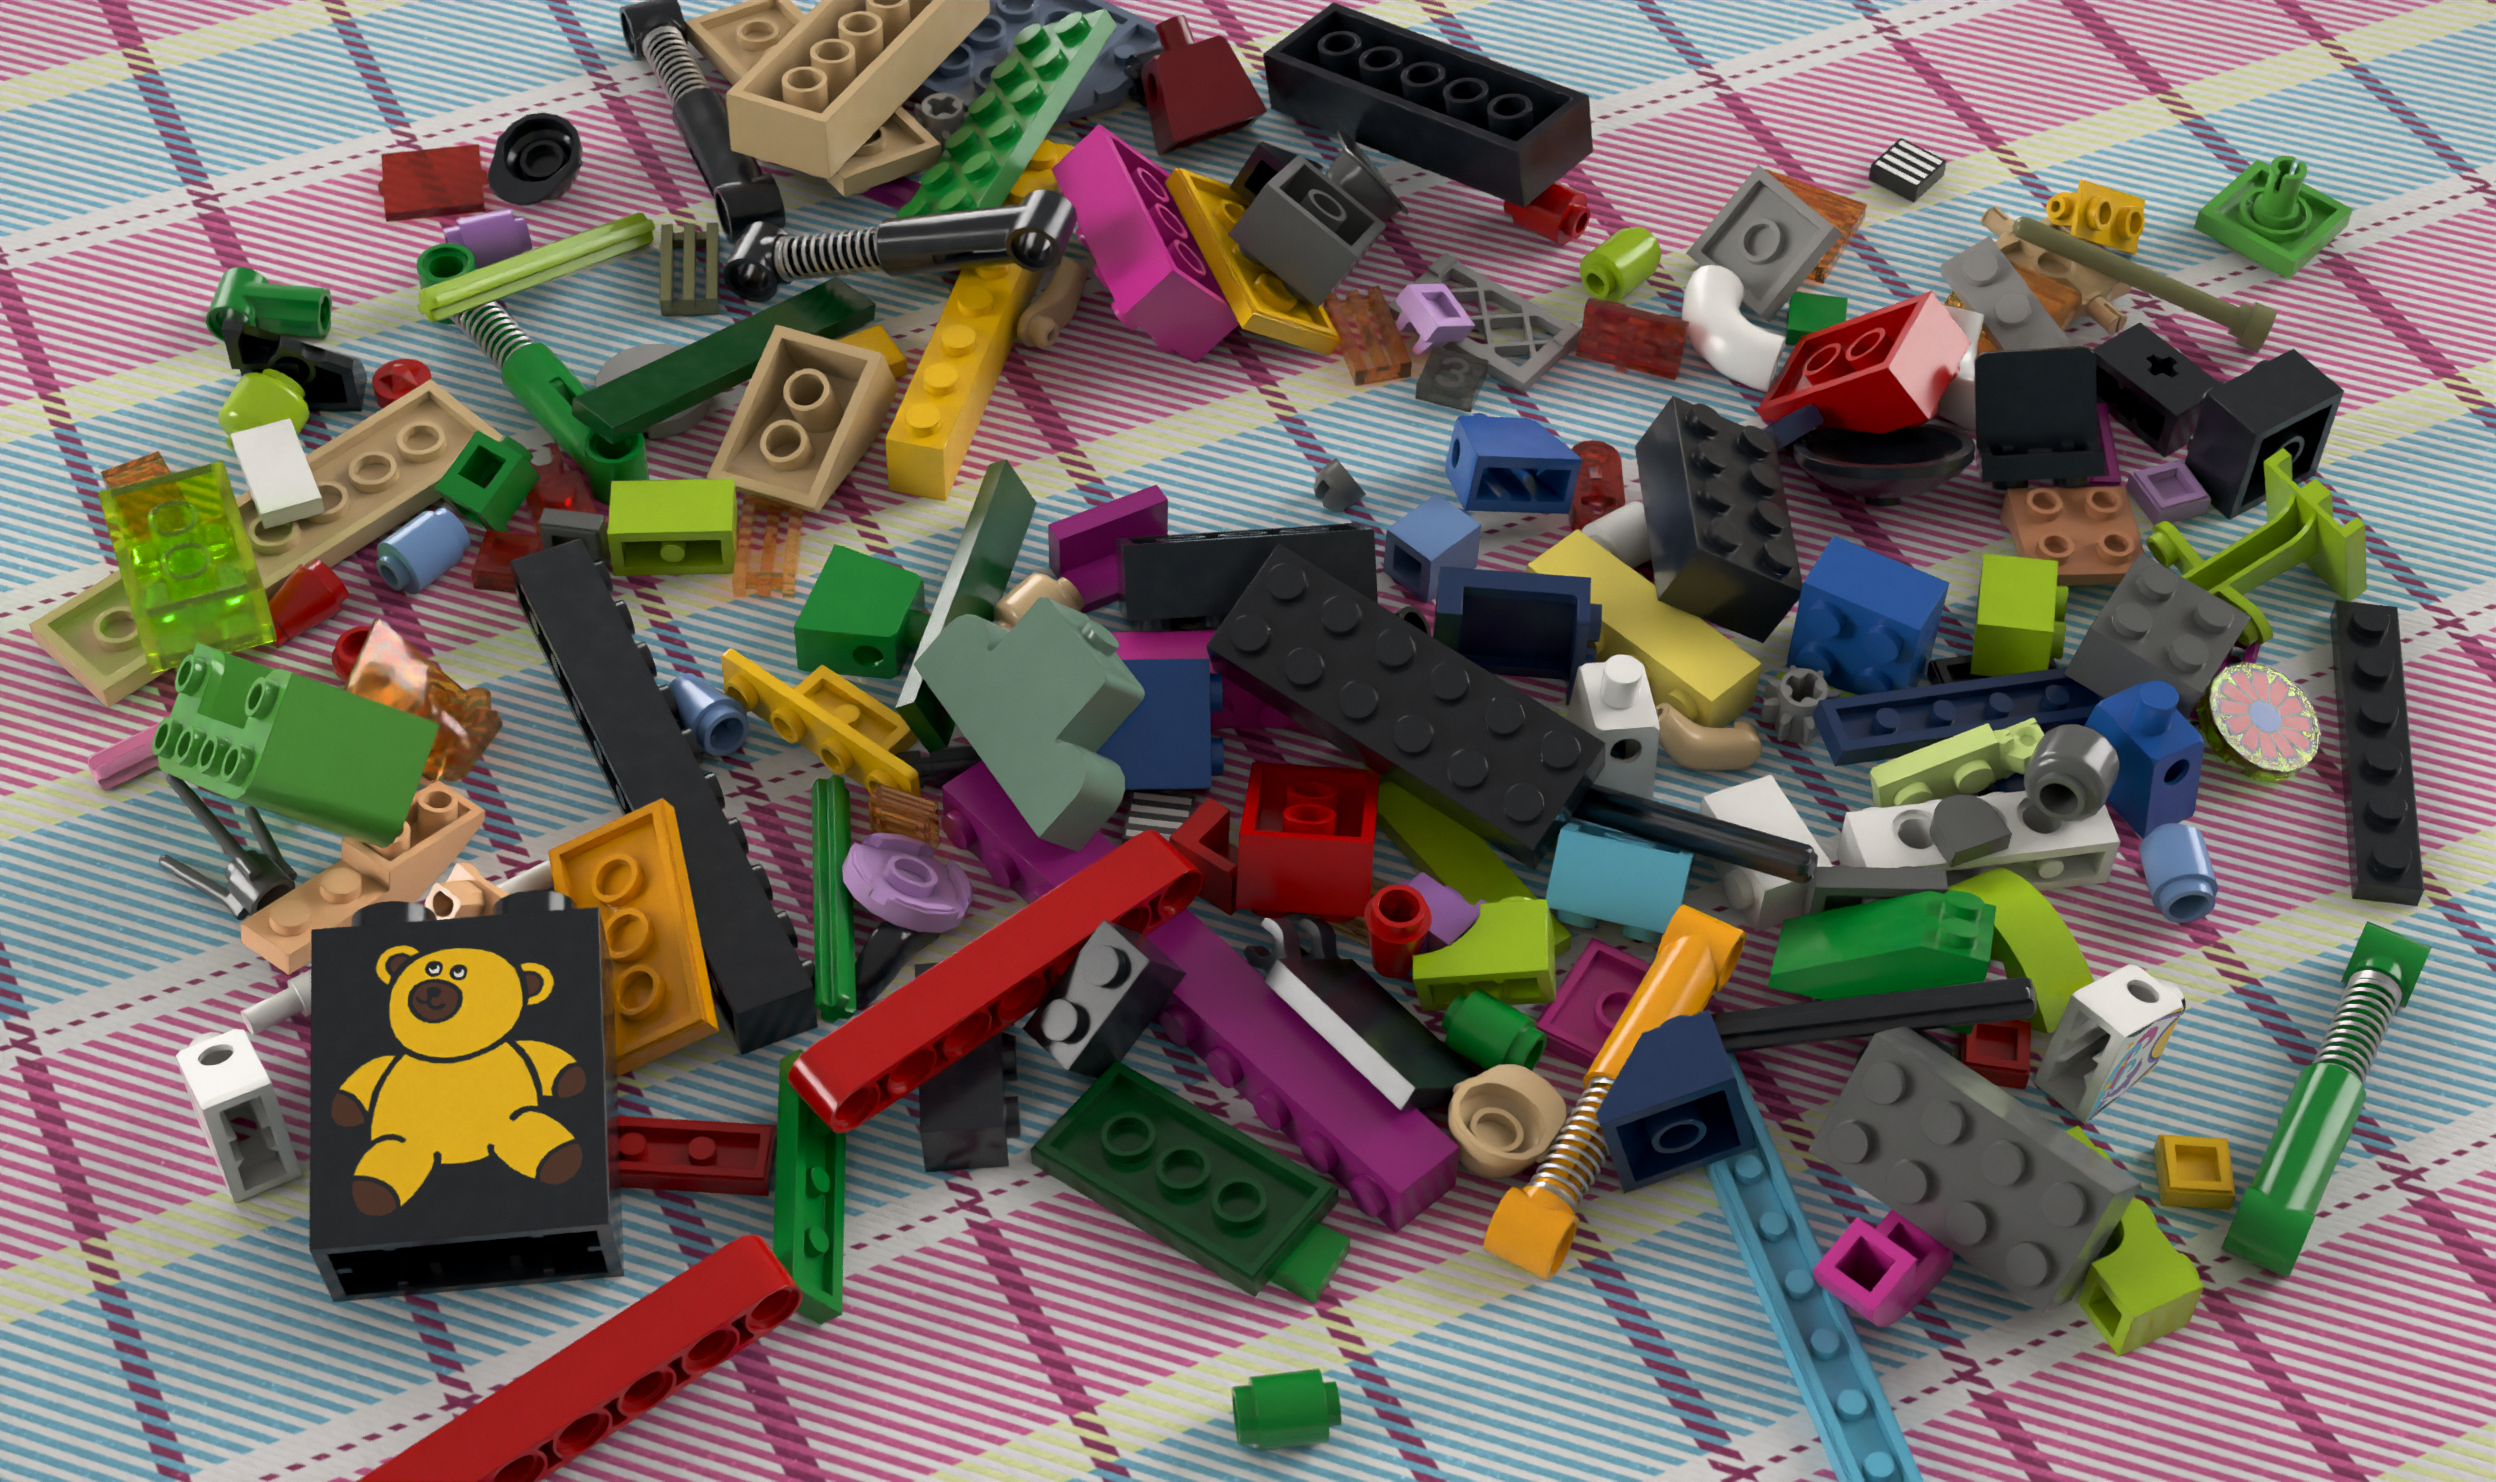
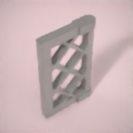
(1541, 353)

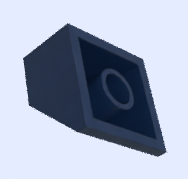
(1674, 1104)

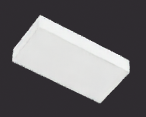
(277, 473)

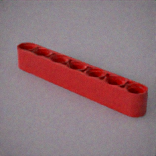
(987, 983)
(609, 1373)

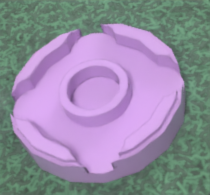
(905, 884)

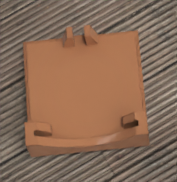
(2080, 527)

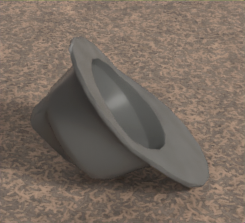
(1363, 181)

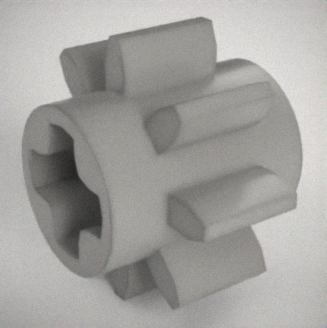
(941, 115)
(1793, 701)

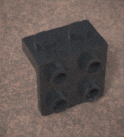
(2037, 417)

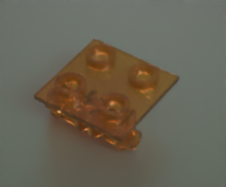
(404, 679)

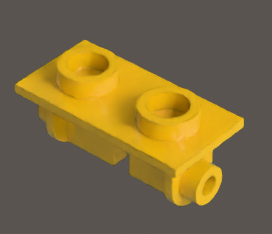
(2100, 215)

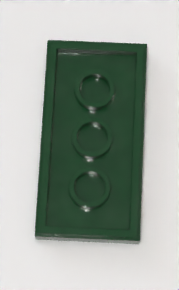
(1185, 1177)

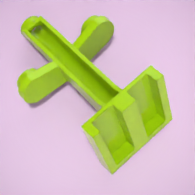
(2296, 532)

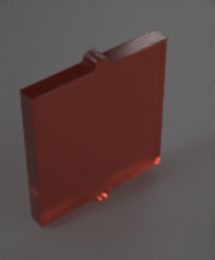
(432, 183)

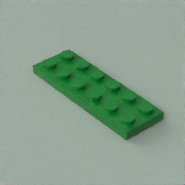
(1012, 115)

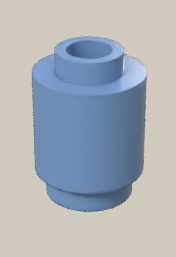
(422, 550)
(2179, 872)

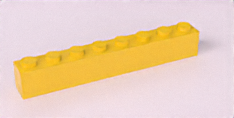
(964, 359)

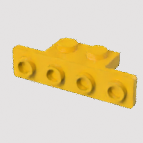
(830, 719)

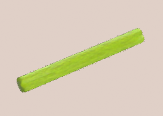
(535, 267)

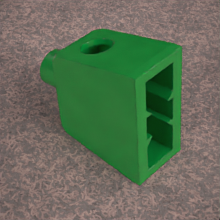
(861, 617)

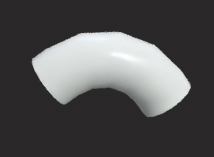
(1723, 334)

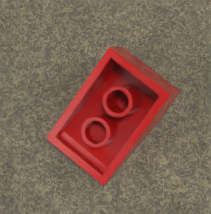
(1873, 369)
(1307, 841)

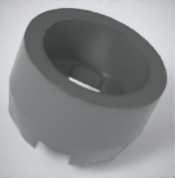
(1337, 487)

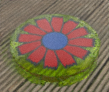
(2259, 722)

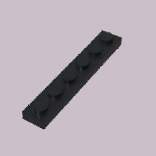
(2376, 754)

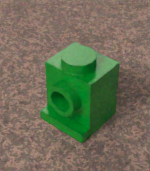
(489, 481)

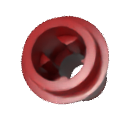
(306, 600)
(1396, 928)

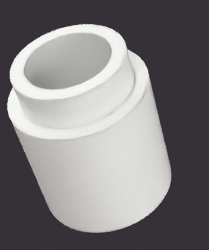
(1623, 534)

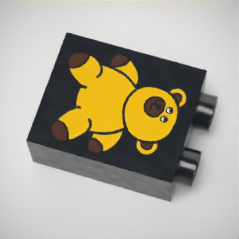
(463, 1100)

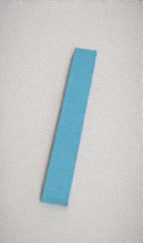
(1807, 1319)

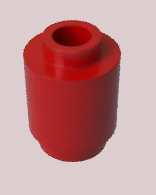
(1555, 214)

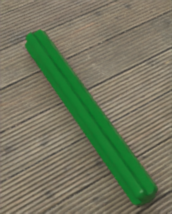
(832, 901)

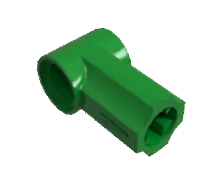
(273, 307)

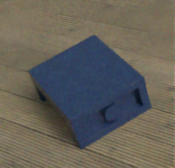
(1518, 621)

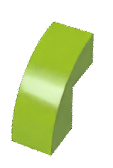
(2032, 942)

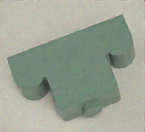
(1039, 711)

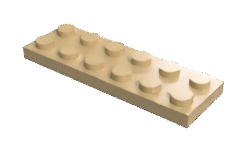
(745, 32)

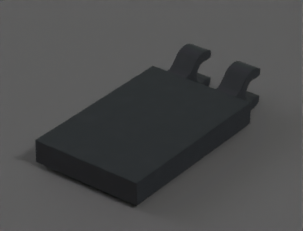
(1358, 1016)

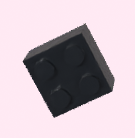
(2254, 417)

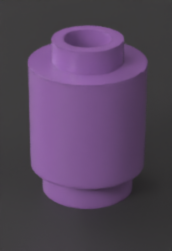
(491, 236)

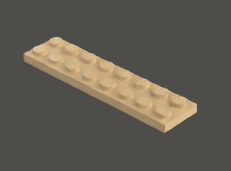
(367, 485)

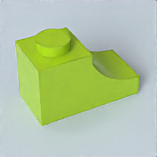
(1503, 954)

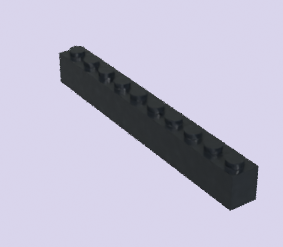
(647, 757)

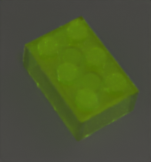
(187, 565)

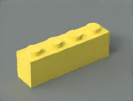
(1682, 654)

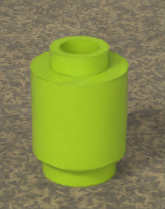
(1620, 264)

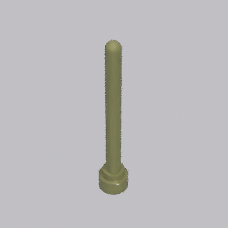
(2245, 322)

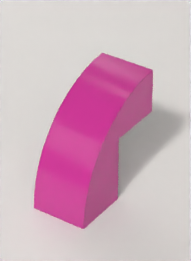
(1883, 1268)

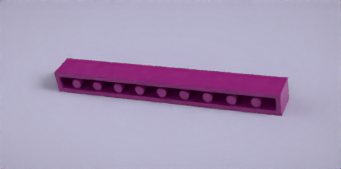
(1237, 1025)

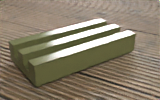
(689, 241)

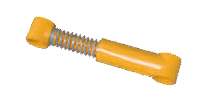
(1539, 1220)

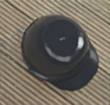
(535, 159)

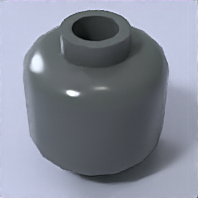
(2071, 772)

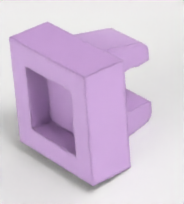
(1434, 315)

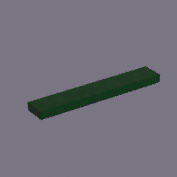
(715, 362)
(970, 587)

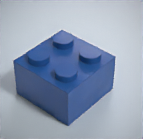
(1866, 620)

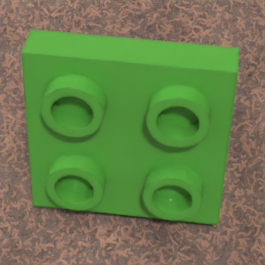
(2274, 216)

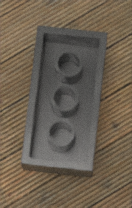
(1974, 1168)

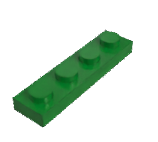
(809, 1201)

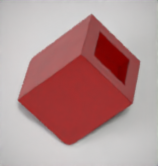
(1207, 846)

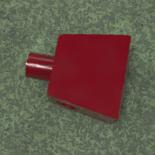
(1196, 89)

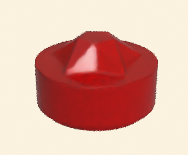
(397, 379)

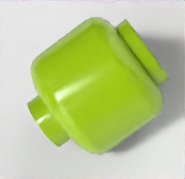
(261, 401)

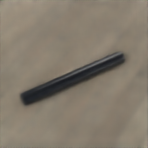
(1698, 833)
(1876, 1013)

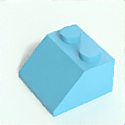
(1617, 880)

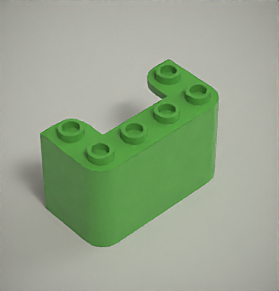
(294, 746)

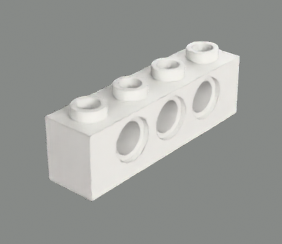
(2041, 848)

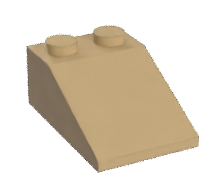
(805, 419)

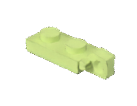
(1955, 765)

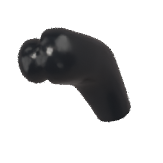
(884, 957)

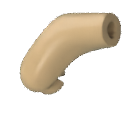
(1054, 307)
(1707, 747)

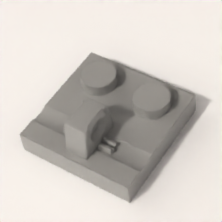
(1766, 241)

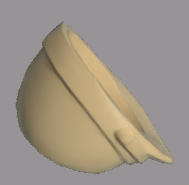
(1505, 1120)

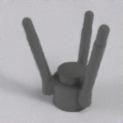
(252, 877)

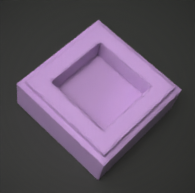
(2168, 492)

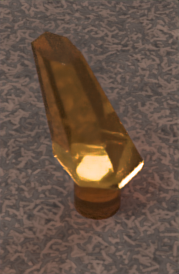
(482, 728)

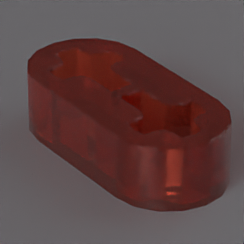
(1606, 490)

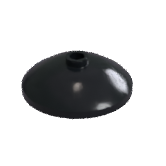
(1884, 464)

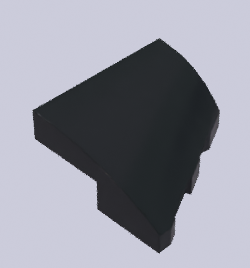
(327, 377)

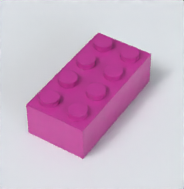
(1143, 246)

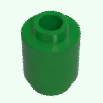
(1492, 1032)
(1285, 1410)

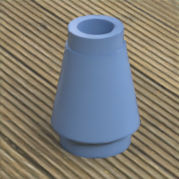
(710, 715)

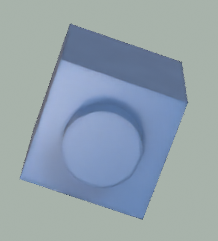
(1430, 538)

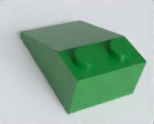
(1886, 947)

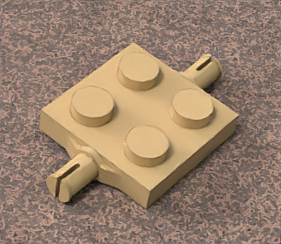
(2095, 287)

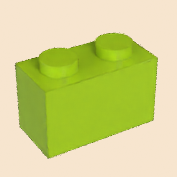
(673, 527)
(2018, 616)

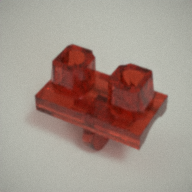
(1632, 339)

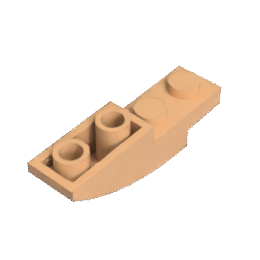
(429, 841)

